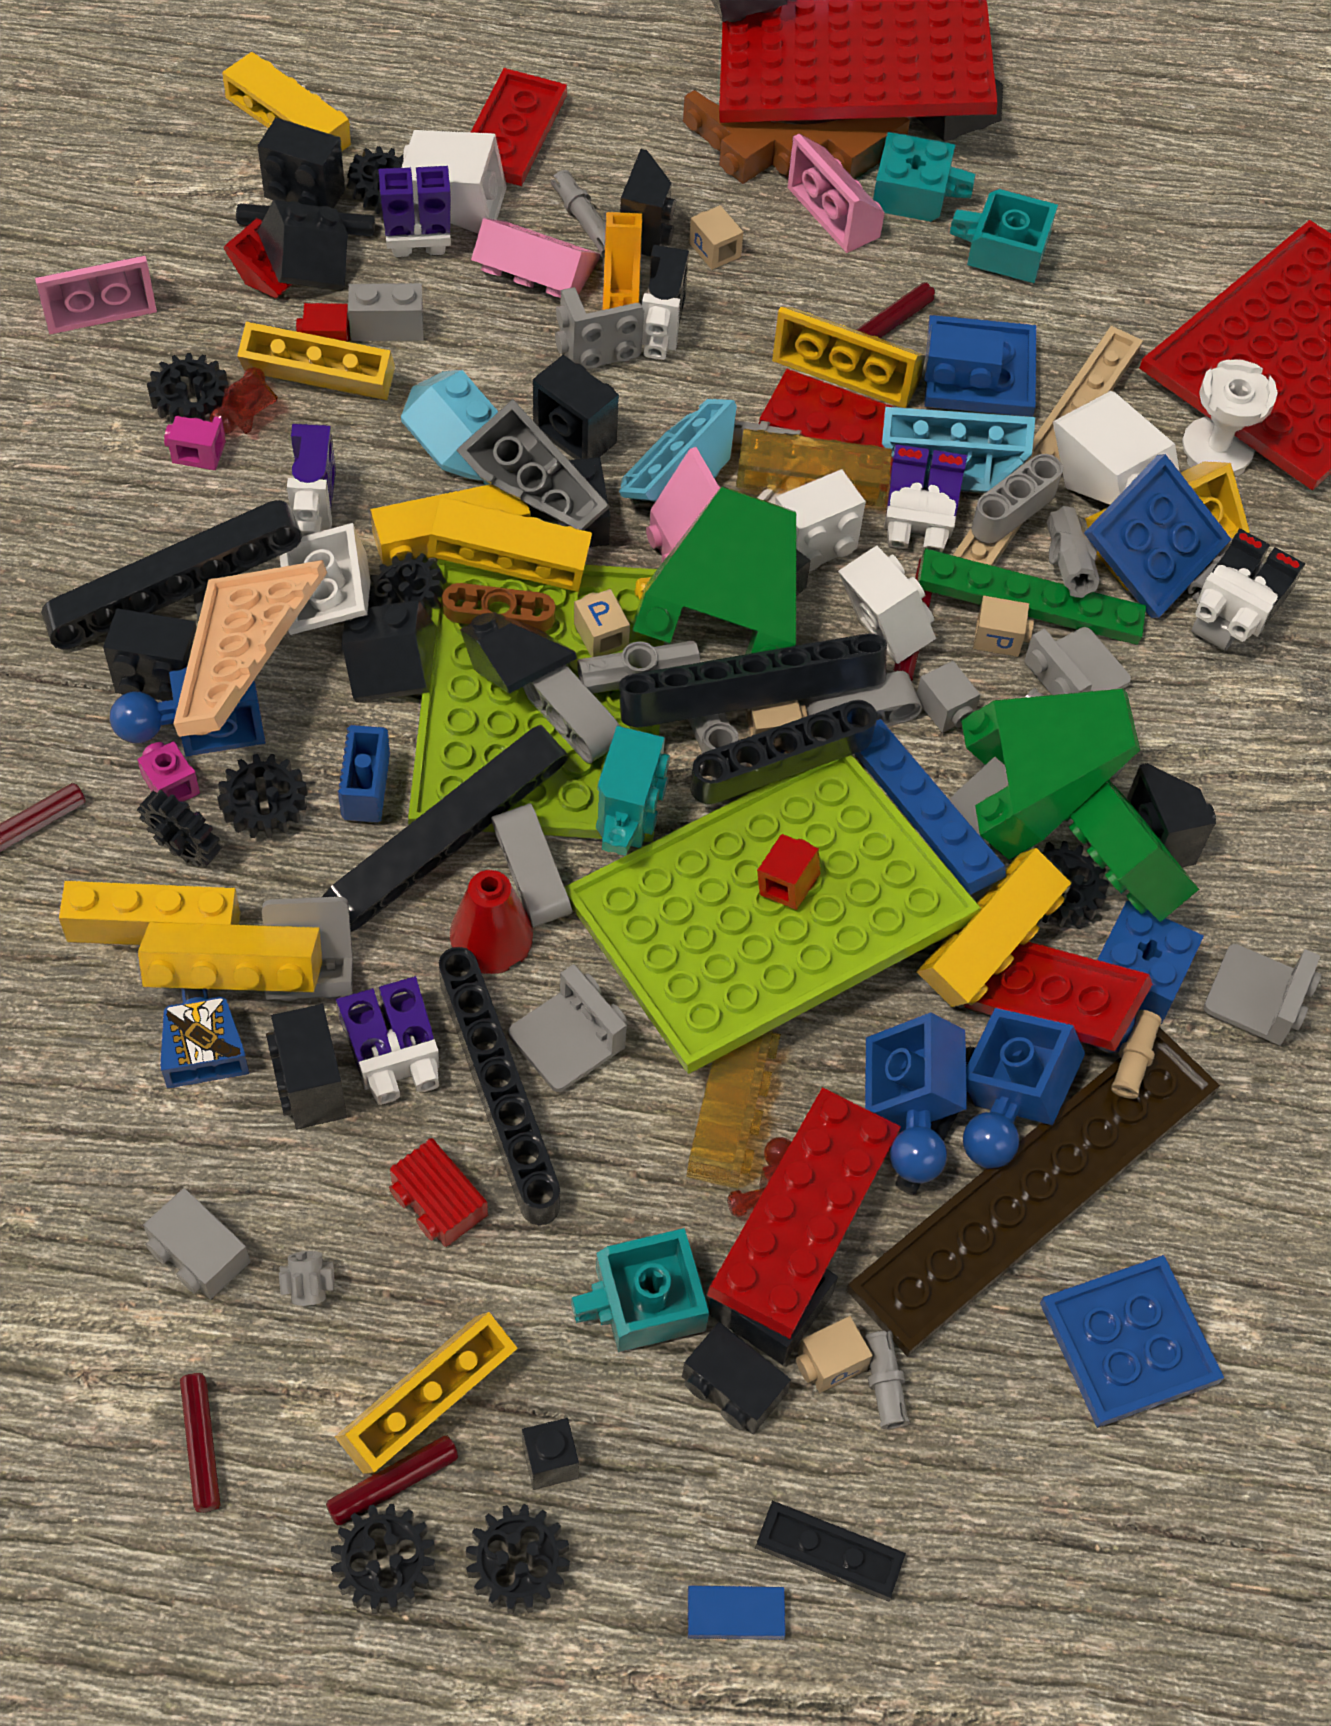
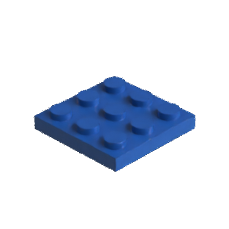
(1017, 378)
(1157, 536)
(1131, 1341)

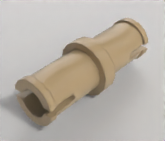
(1136, 1054)

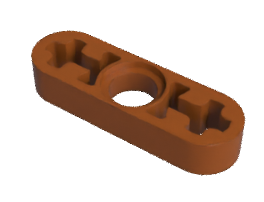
(488, 595)

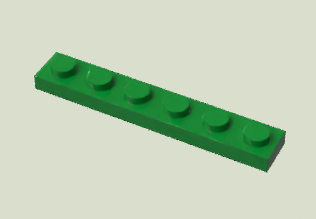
(1046, 599)

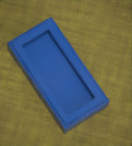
(736, 1612)

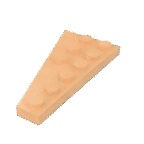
(235, 637)

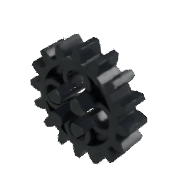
(364, 175)
(171, 395)
(423, 582)
(281, 806)
(179, 828)
(1087, 894)
(360, 1545)
(492, 1565)

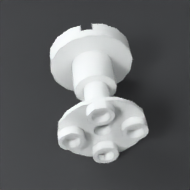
(1235, 398)

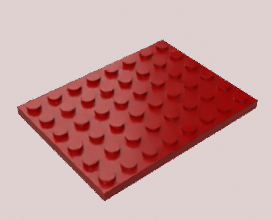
(858, 61)
(1283, 324)

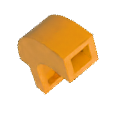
(622, 259)

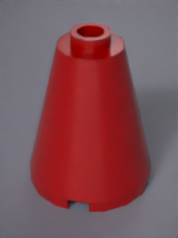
(492, 923)

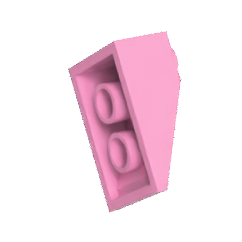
(680, 502)

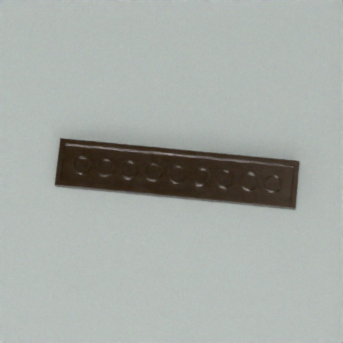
(1018, 1205)

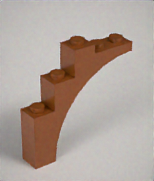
(755, 146)

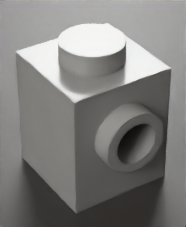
(947, 696)

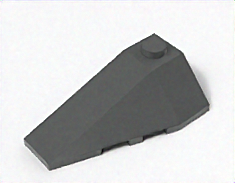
(526, 464)

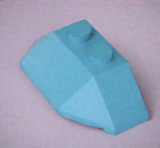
(445, 415)
(707, 429)
(992, 441)

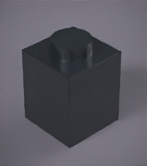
(550, 1453)

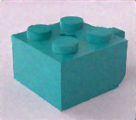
(918, 176)
(1007, 234)
(630, 789)
(635, 1313)

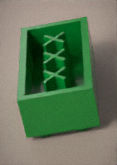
(1131, 852)

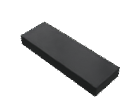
(830, 1551)

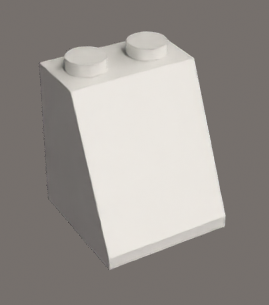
(473, 167)
(1107, 447)

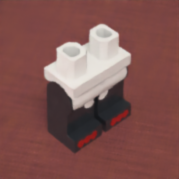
(664, 300)
(1239, 598)

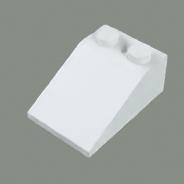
(345, 587)

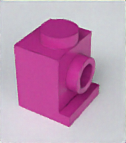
(195, 442)
(167, 770)

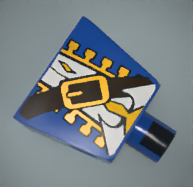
(200, 1041)

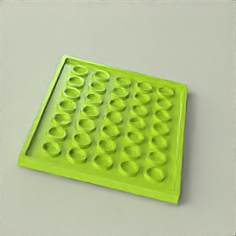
(473, 720)
(730, 965)

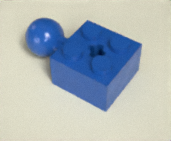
(139, 717)
(1153, 948)
(1015, 1071)
(913, 1079)

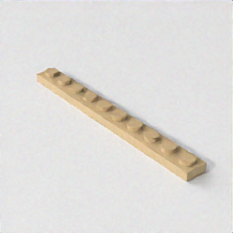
(1095, 379)

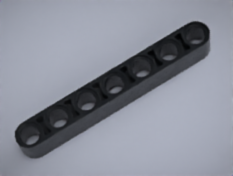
(172, 573)
(752, 680)
(448, 825)
(502, 1101)

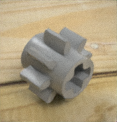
(306, 1278)

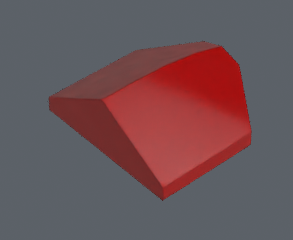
(252, 261)

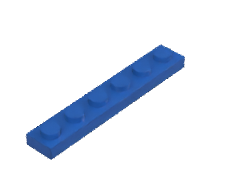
(930, 811)

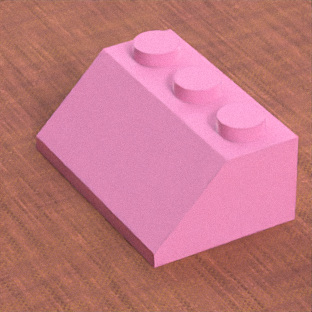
(833, 195)
(532, 257)
(96, 294)

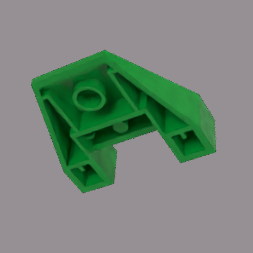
(732, 566)
(1053, 757)

